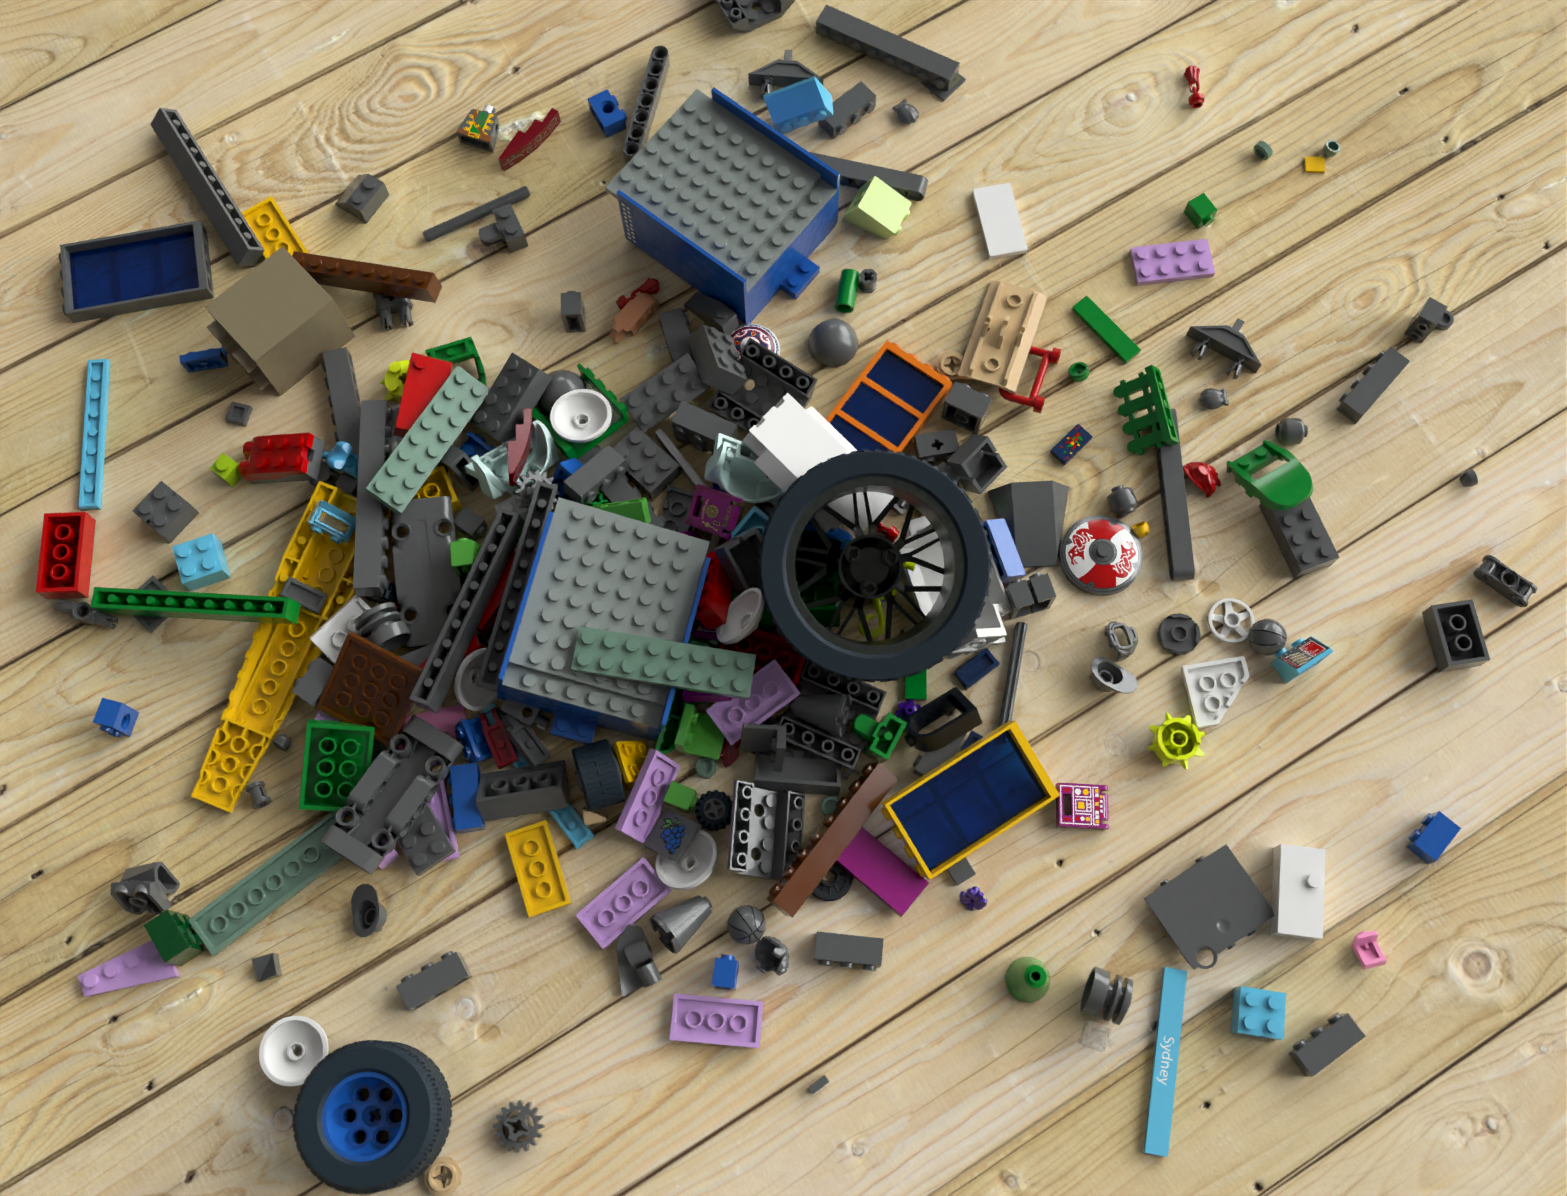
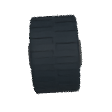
(598, 775)

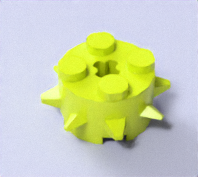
(395, 380)
(1180, 730)

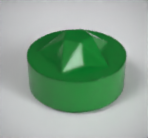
(1078, 372)

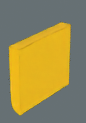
(1314, 164)

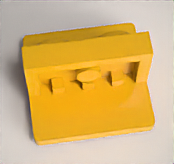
(630, 760)

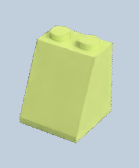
(878, 209)

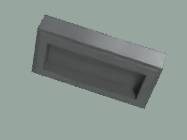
(304, 594)

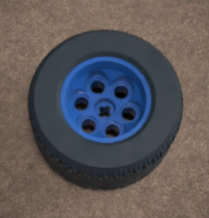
(334, 1087)

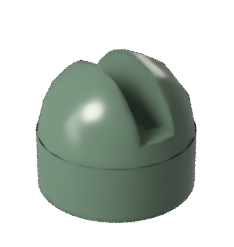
(1331, 148)

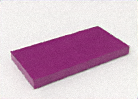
(882, 872)

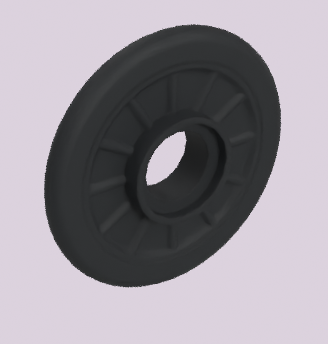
(836, 889)

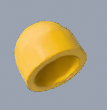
(1141, 529)

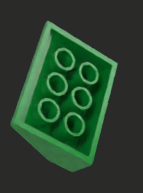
(333, 763)

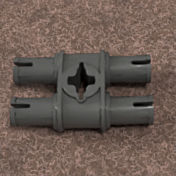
(386, 307)

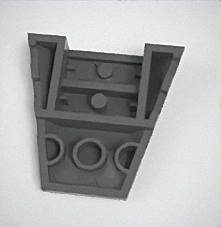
(1034, 518)

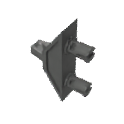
(780, 74)
(1227, 342)

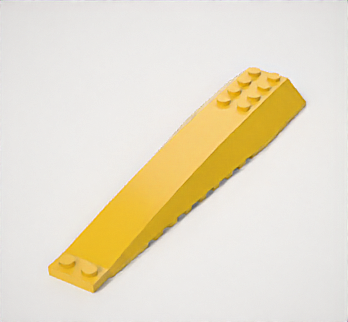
(278, 657)

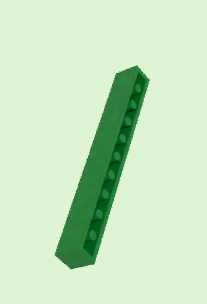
(196, 605)

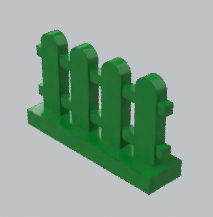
(1161, 416)

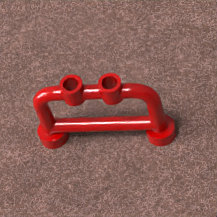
(1034, 400)

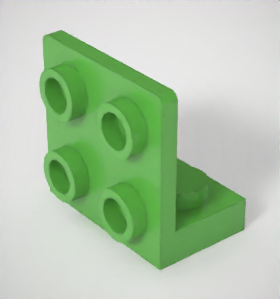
(699, 735)

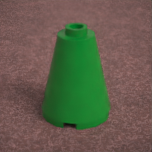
(1020, 982)

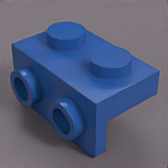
(473, 739)

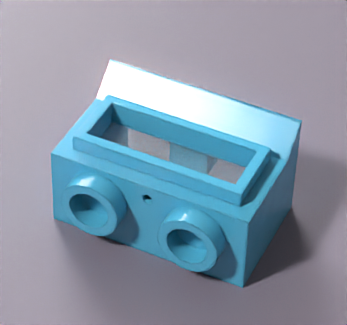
(332, 521)

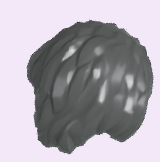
(772, 955)

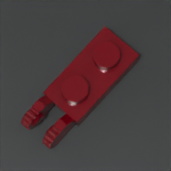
(498, 741)

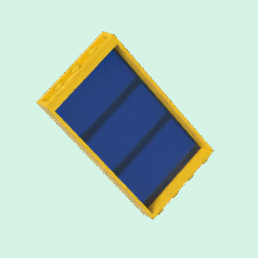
(969, 800)

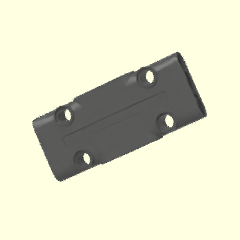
(424, 567)
(392, 794)

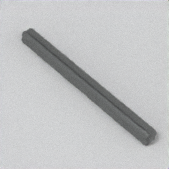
(475, 214)
(1013, 673)

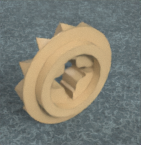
(944, 361)
(437, 1186)

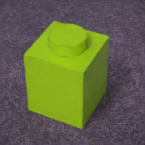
(226, 470)

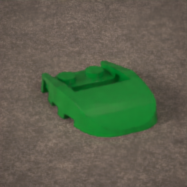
(458, 352)
(1281, 487)

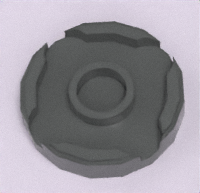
(1178, 634)

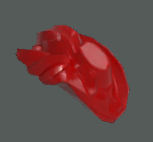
(1202, 476)

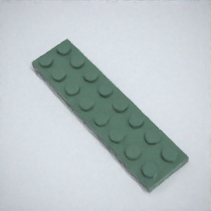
(427, 441)
(663, 662)
(266, 888)

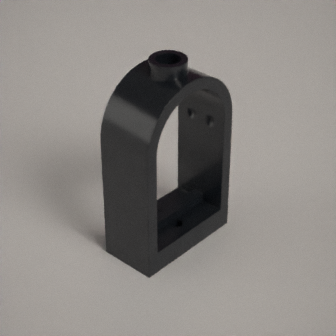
(948, 732)

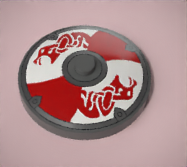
(1100, 555)

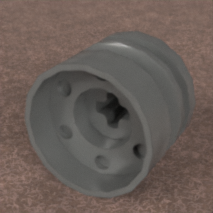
(383, 627)
(1111, 997)

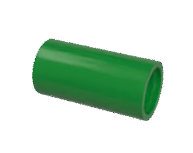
(847, 290)

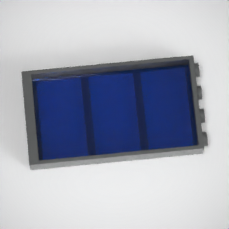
(136, 271)

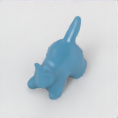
(342, 459)

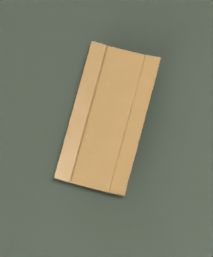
(1003, 335)

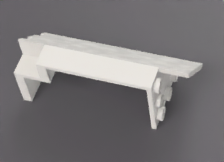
(798, 439)
(989, 626)

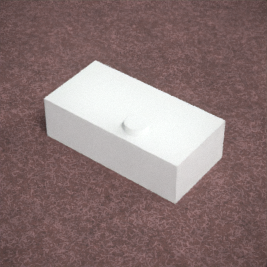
(1298, 892)

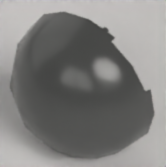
(833, 342)
(561, 383)

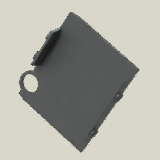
(1209, 906)

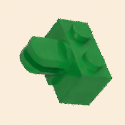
(881, 735)

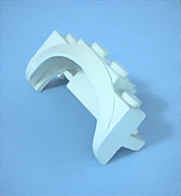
(493, 466)
(736, 473)

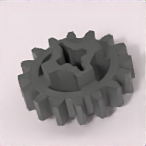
(528, 492)
(505, 1120)

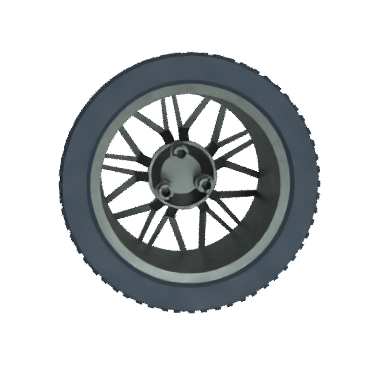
(873, 565)

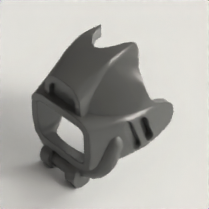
(1131, 635)

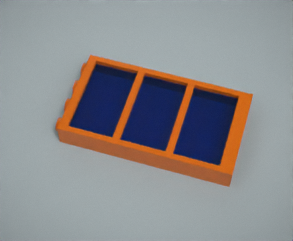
(889, 401)

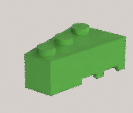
(463, 556)

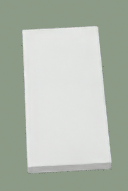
(999, 221)

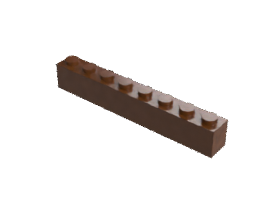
(370, 277)
(831, 839)

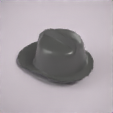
(1110, 677)
(367, 912)

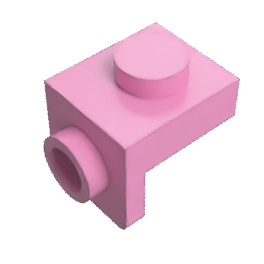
(1368, 950)

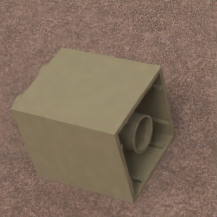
(277, 322)

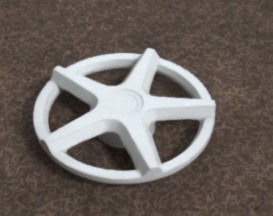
(1230, 620)

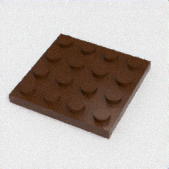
(370, 688)

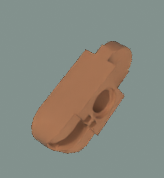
(634, 316)

